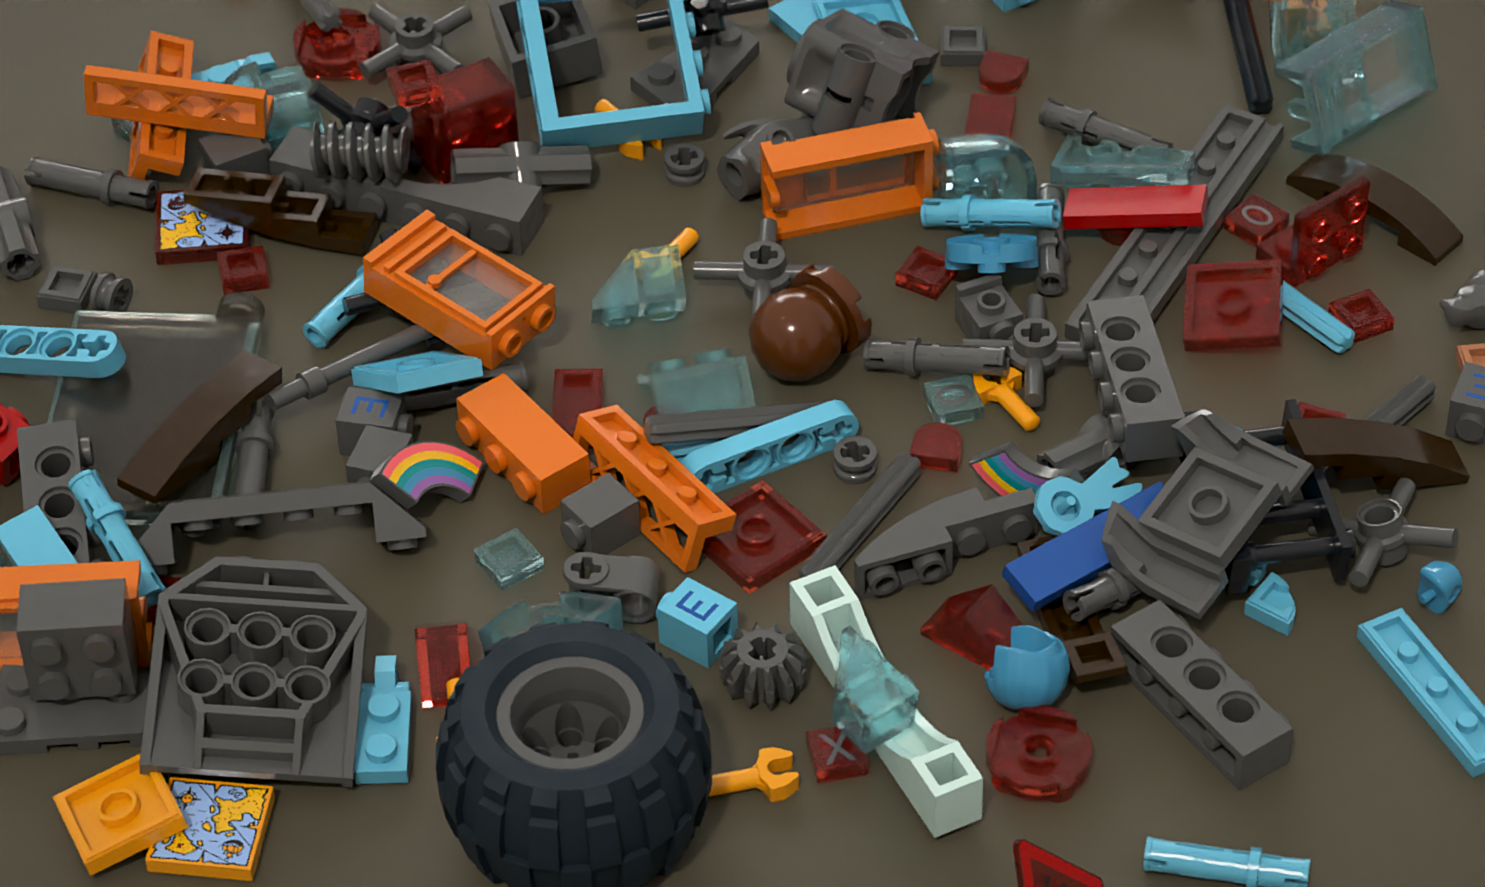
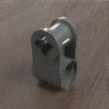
(629, 578)

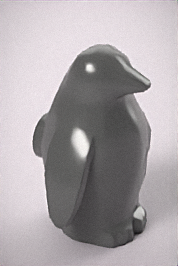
(741, 165)

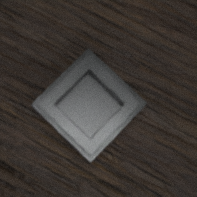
(962, 45)
(66, 289)

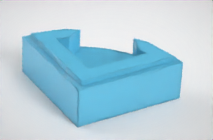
(1272, 605)

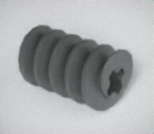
(359, 153)

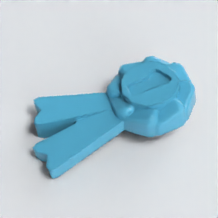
(1067, 503)

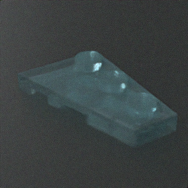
(1108, 164)

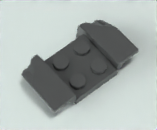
(1201, 513)

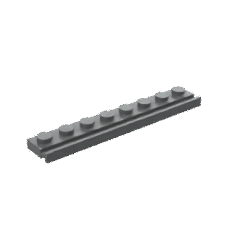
(1156, 259)

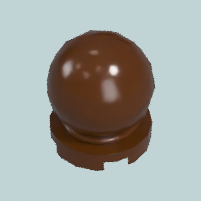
(808, 325)

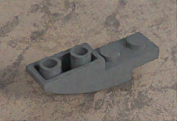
(928, 540)

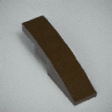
(267, 207)
(193, 431)
(1375, 451)

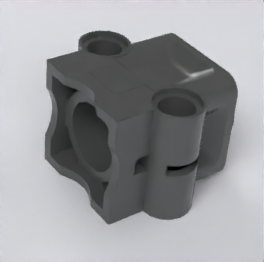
(857, 72)

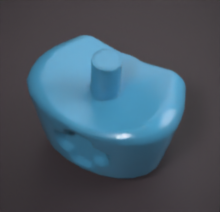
(1439, 585)

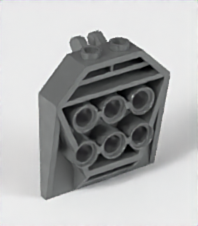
(209, 643)

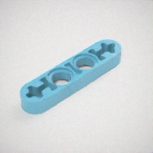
(90, 356)
(818, 430)

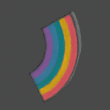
(427, 469)
(1010, 471)

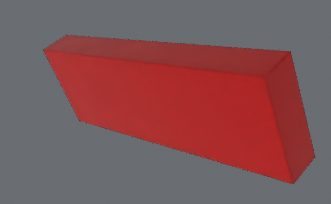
(1135, 207)

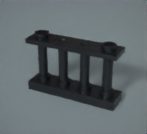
(1318, 504)

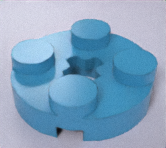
(991, 252)

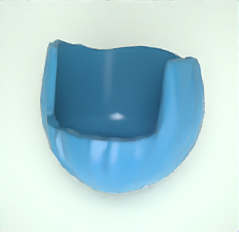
(1029, 670)

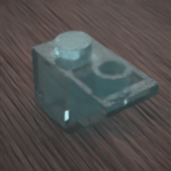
(643, 285)
(869, 694)

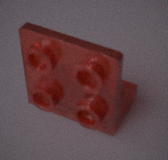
(1320, 234)

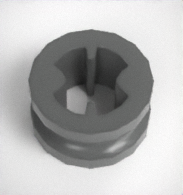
(684, 164)
(111, 293)
(844, 465)

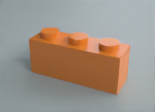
(522, 443)

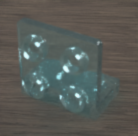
(710, 383)

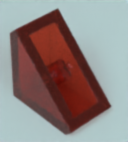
(972, 624)
(441, 656)

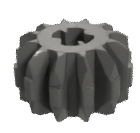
(763, 665)

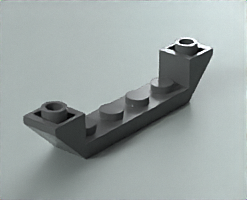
(391, 520)

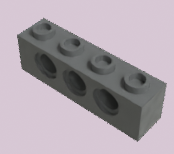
(1132, 378)
(45, 455)
(1202, 695)

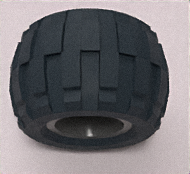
(574, 759)

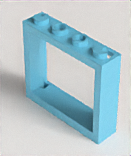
(617, 125)

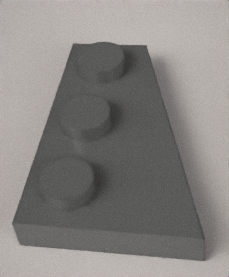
(723, 59)

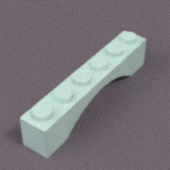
(922, 760)

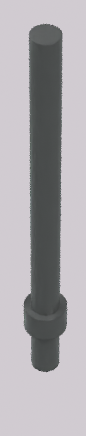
(316, 380)

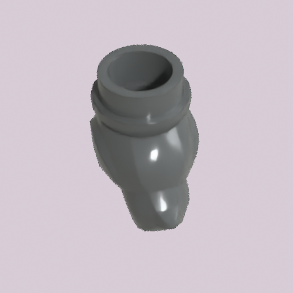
(1468, 303)

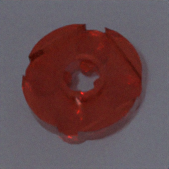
(323, 58)
(1038, 778)

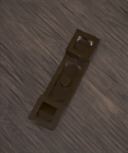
(1421, 225)
(1089, 649)

